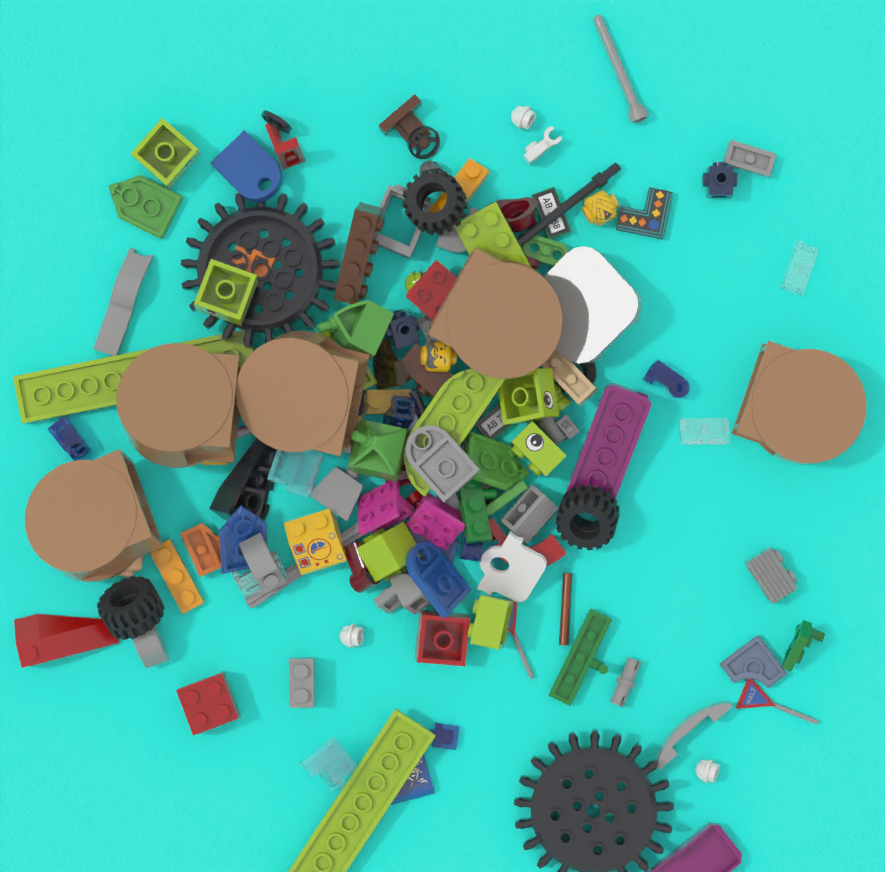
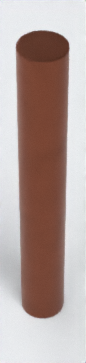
(565, 609)

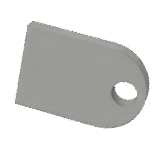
(441, 462)

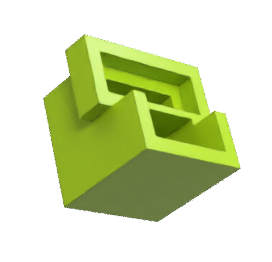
(387, 551)

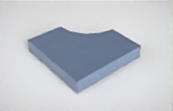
(753, 662)

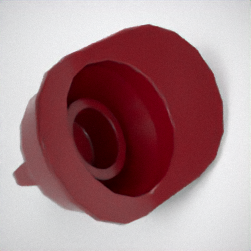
(518, 212)

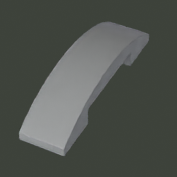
(713, 710)

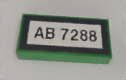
(546, 202)
(492, 423)

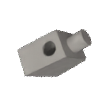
(339, 492)

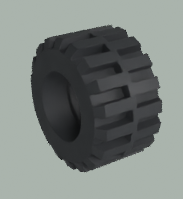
(421, 189)
(584, 532)
(130, 607)

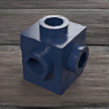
(718, 189)
(407, 334)

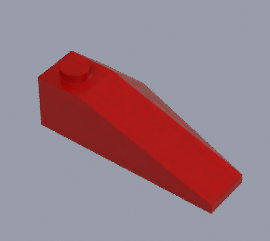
(55, 636)

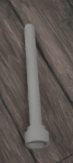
(636, 110)

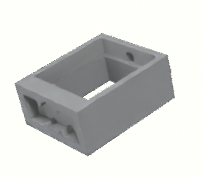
(393, 245)

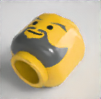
(437, 356)

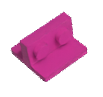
(382, 508)
(436, 521)

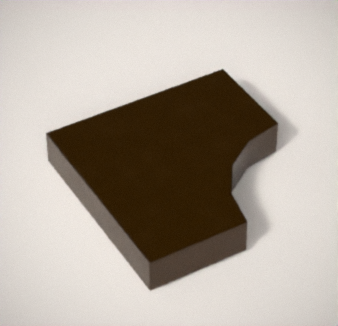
(387, 367)

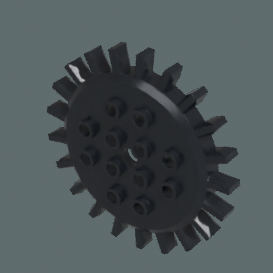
(302, 254)
(609, 769)

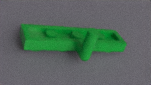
(473, 510)
(581, 657)

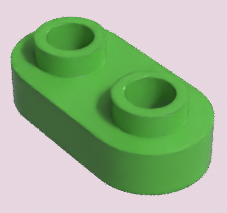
(546, 250)

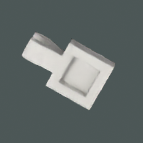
(536, 149)

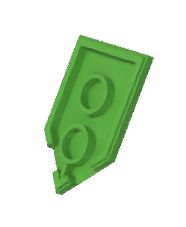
(145, 204)
(496, 461)

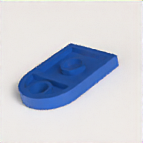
(248, 167)
(436, 577)

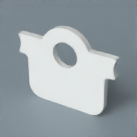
(523, 571)

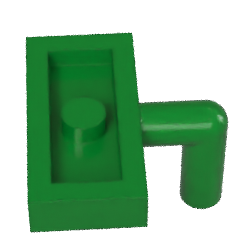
(802, 638)

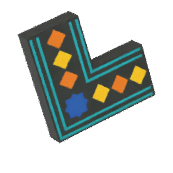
(651, 220)

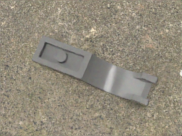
(122, 303)

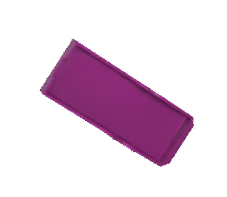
(611, 439)
(703, 852)

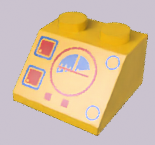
(315, 541)

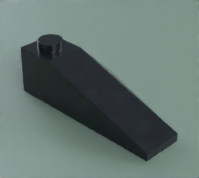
(247, 484)

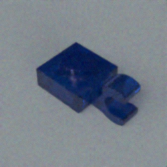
(446, 736)

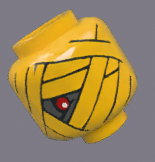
(600, 208)

